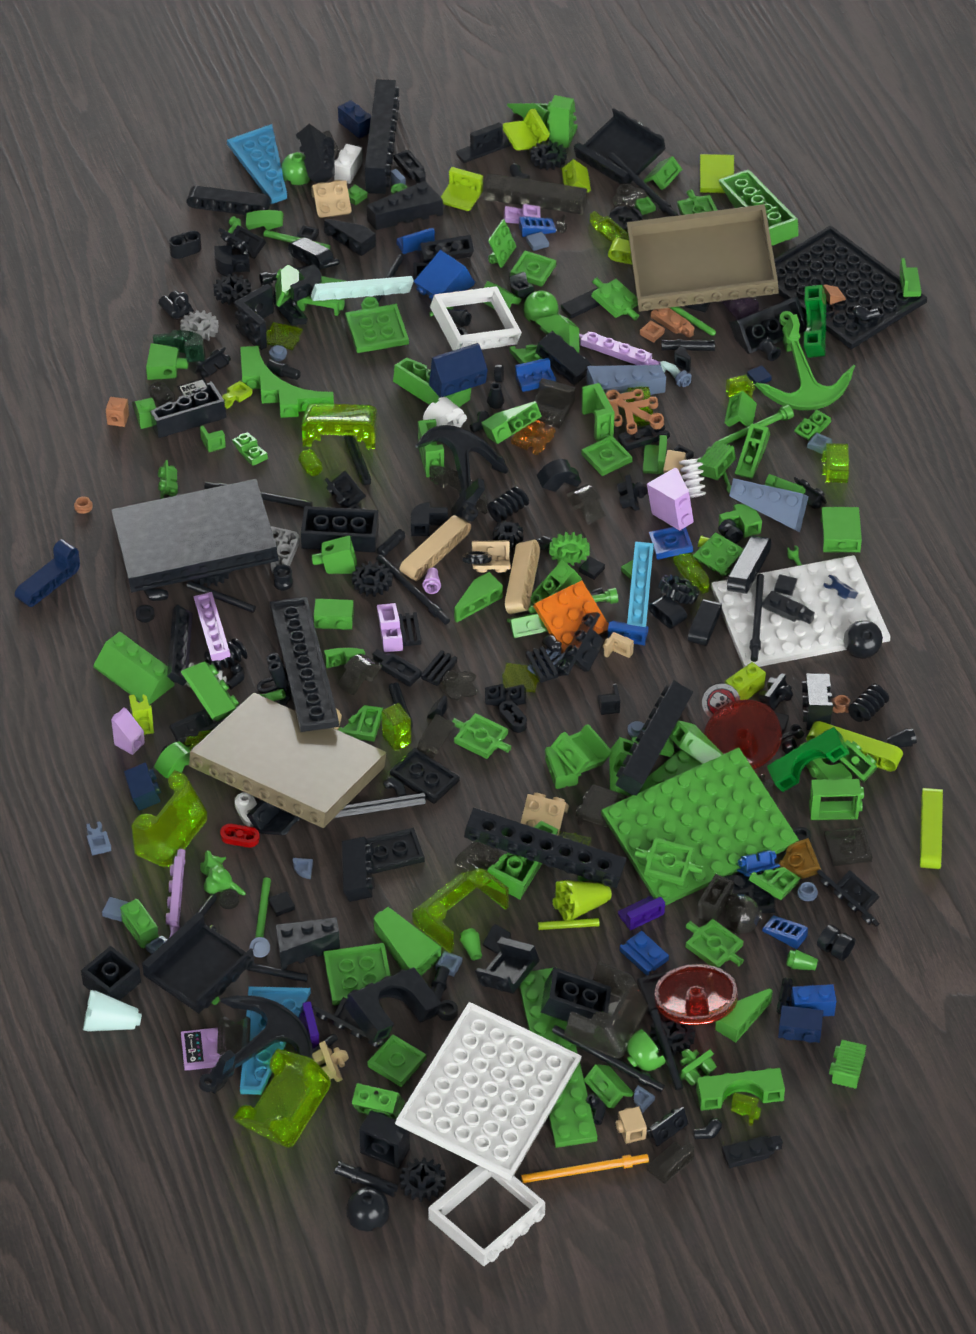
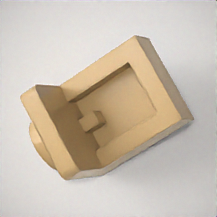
(618, 644)

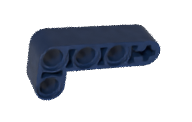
(51, 576)

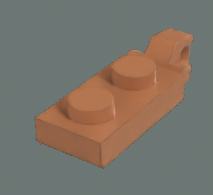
(673, 321)

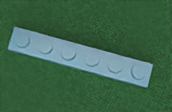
(640, 584)

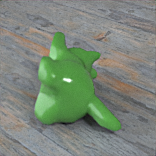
(217, 876)

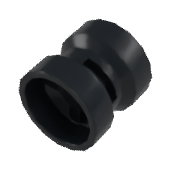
(730, 530)
(282, 577)

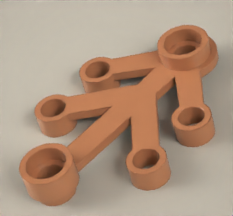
(633, 408)

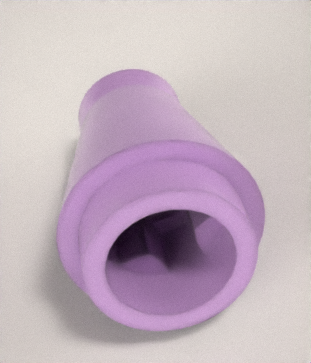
(432, 582)

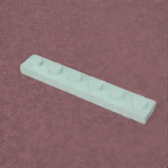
(362, 288)

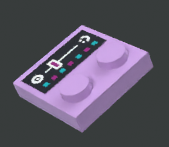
(200, 1048)

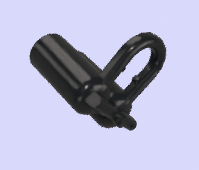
(176, 304)
(278, 675)

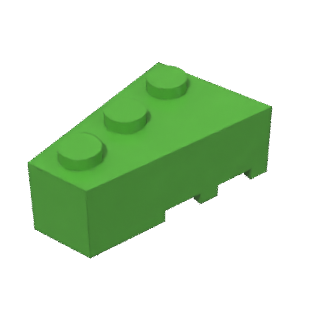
(561, 120)

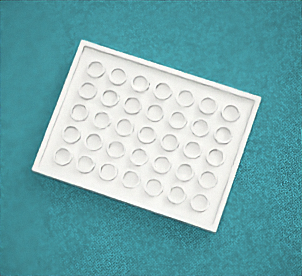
(789, 640)
(489, 1090)

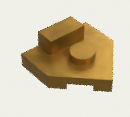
(801, 859)

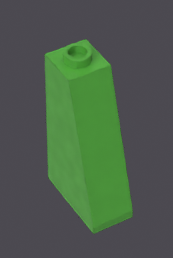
(406, 942)

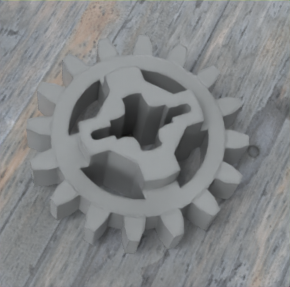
(201, 323)

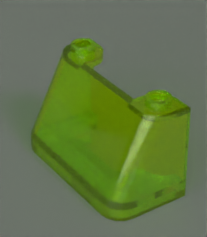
(340, 420)
(174, 827)
(288, 1100)

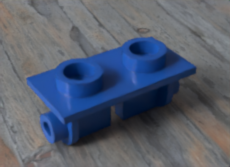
(750, 863)

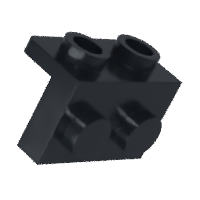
(345, 489)

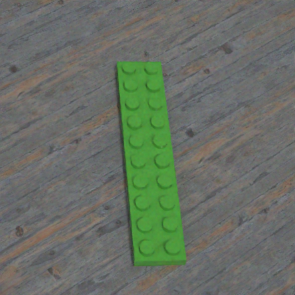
(571, 1115)

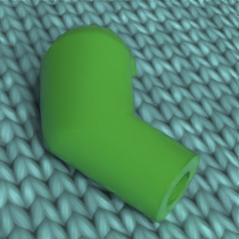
(234, 222)
(275, 695)

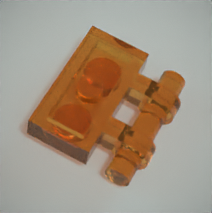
(527, 437)

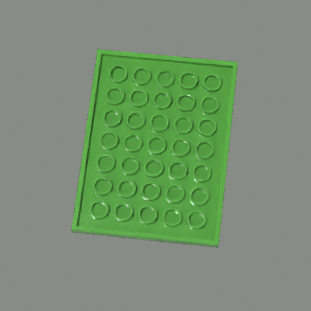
(711, 808)

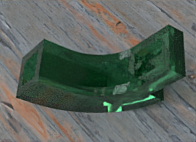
(186, 341)

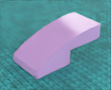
(512, 214)

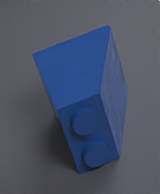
(443, 276)

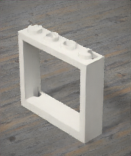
(487, 340)
(467, 1186)

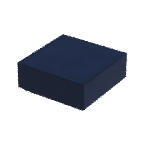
(759, 375)

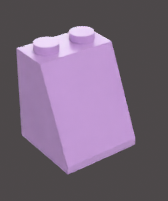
(670, 499)

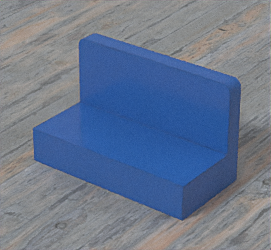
(412, 241)
(635, 633)

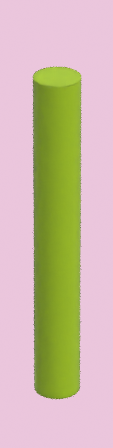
(568, 924)

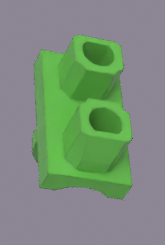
(690, 1071)

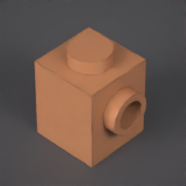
(117, 411)

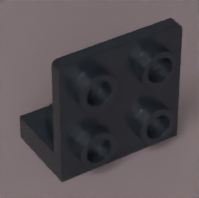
(271, 819)

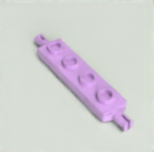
(616, 349)
(175, 888)

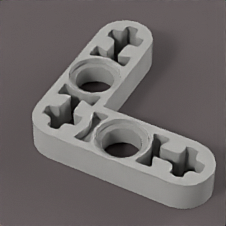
(282, 545)

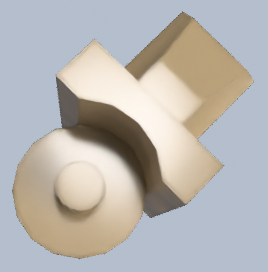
(332, 1060)

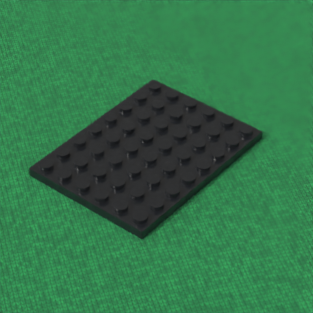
(861, 278)

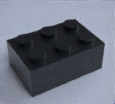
(572, 993)

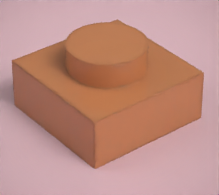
(652, 331)

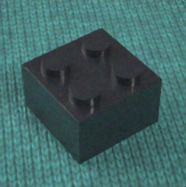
(111, 974)
(384, 1139)

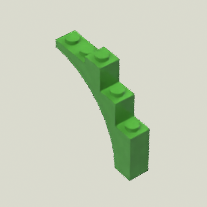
(273, 389)

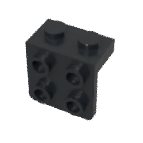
(243, 240)

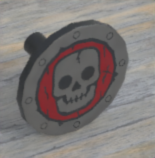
(717, 697)

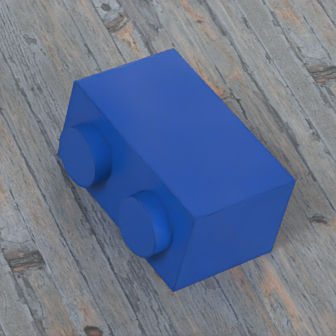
(815, 997)

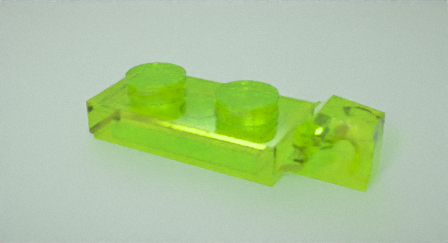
(607, 227)
(692, 571)

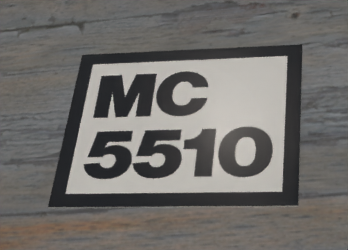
(187, 388)

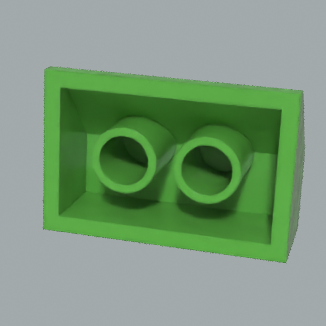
(211, 690)

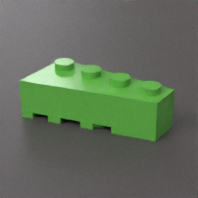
(518, 871)

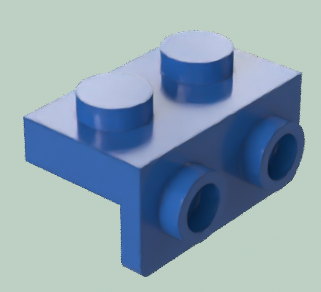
(530, 374)

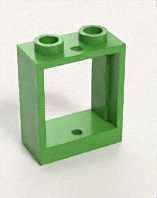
(835, 809)
(385, 1102)

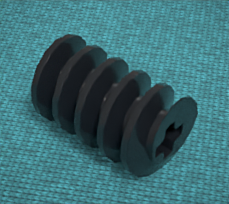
(508, 504)
(236, 650)
(868, 703)

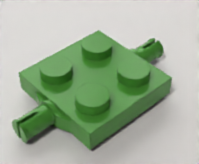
(696, 204)
(615, 298)
(481, 736)
(668, 861)
(714, 943)

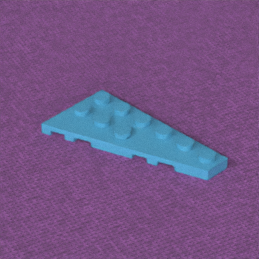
(261, 159)
(257, 1070)

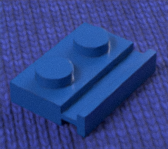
(644, 953)

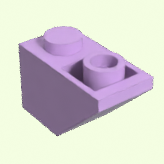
(127, 732)

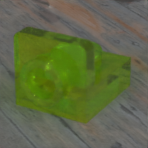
(739, 384)
(746, 1106)

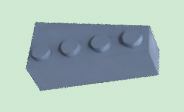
(627, 376)
(777, 503)

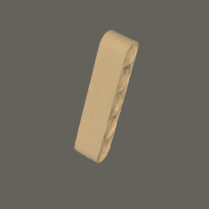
(435, 547)
(522, 577)

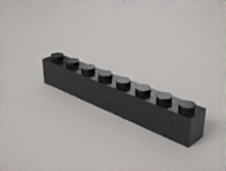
(653, 738)

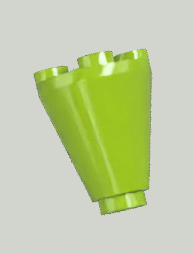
(579, 897)

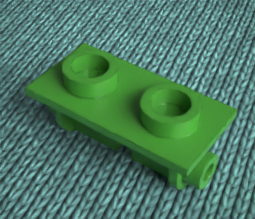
(168, 480)

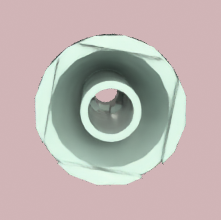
(109, 1014)

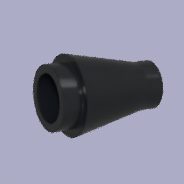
(460, 317)
(495, 397)
(904, 738)

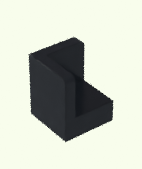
(609, 702)

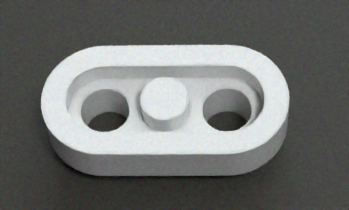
(244, 804)

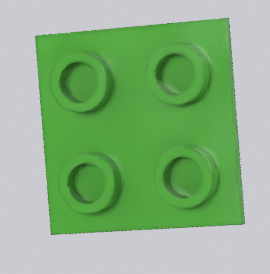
(501, 244)
(718, 554)

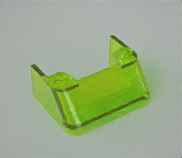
(434, 909)

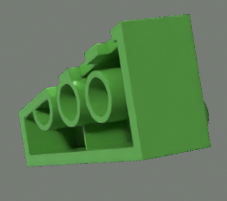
(415, 379)

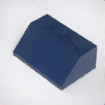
(458, 370)

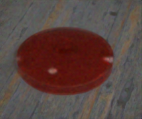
(748, 727)
(696, 994)

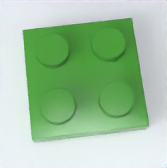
(535, 266)
(606, 455)
(396, 1060)

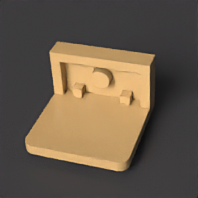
(331, 198)
(499, 552)
(543, 809)

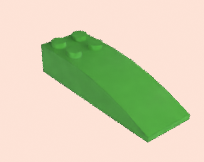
(747, 190)

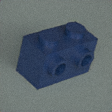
(354, 119)
(142, 786)
(800, 1024)

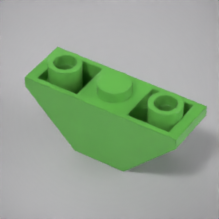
(561, 326)

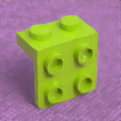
(528, 132)
(463, 189)

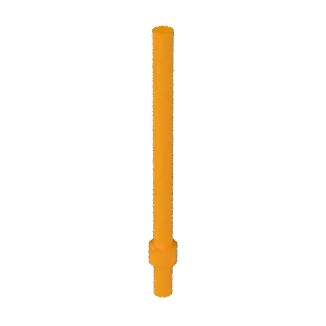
(625, 1161)

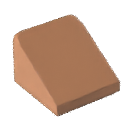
(833, 294)

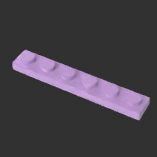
(212, 626)

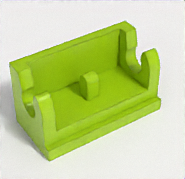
(142, 713)

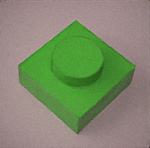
(356, 194)

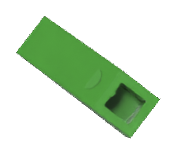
(523, 108)
(510, 421)
(557, 580)
(694, 742)

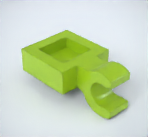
(237, 392)

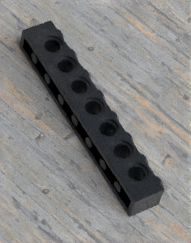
(538, 840)

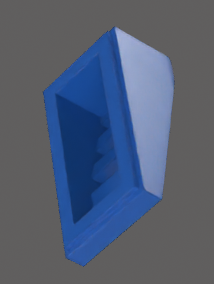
(534, 225)
(787, 938)

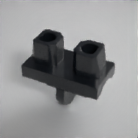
(633, 491)
(777, 692)

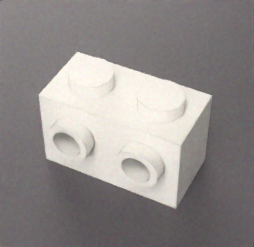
(348, 163)

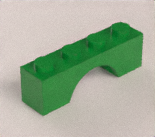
(816, 321)
(787, 769)

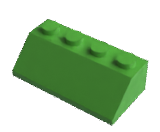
(133, 668)

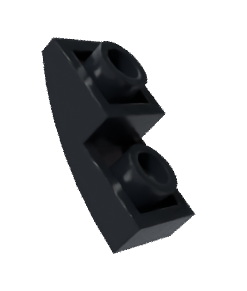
(498, 693)

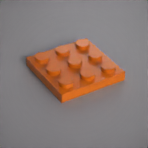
(564, 613)

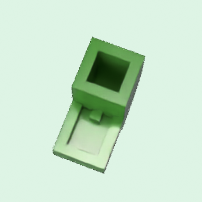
(745, 518)
(173, 758)

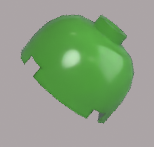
(294, 169)
(540, 305)
(644, 1052)

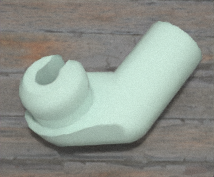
(670, 367)

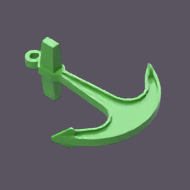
(810, 394)

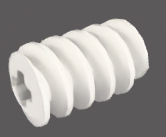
(692, 477)

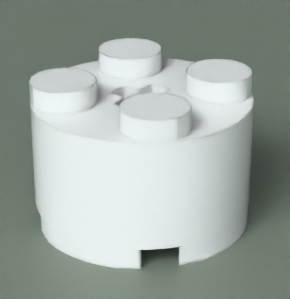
(445, 413)

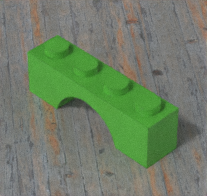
(764, 1084)

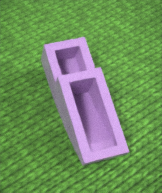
(390, 627)

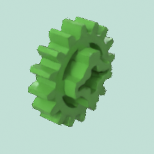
(569, 548)

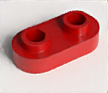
(240, 835)

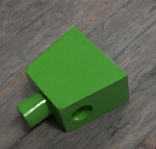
(164, 362)
(337, 556)

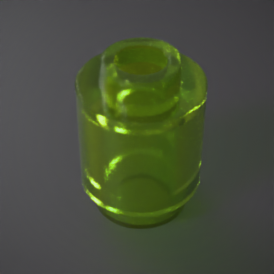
(310, 462)

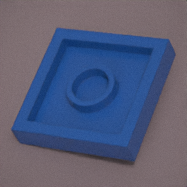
(670, 542)

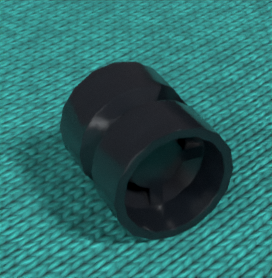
(839, 944)

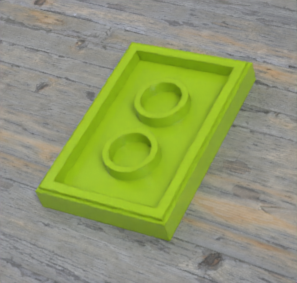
(712, 169)

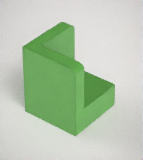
(214, 440)

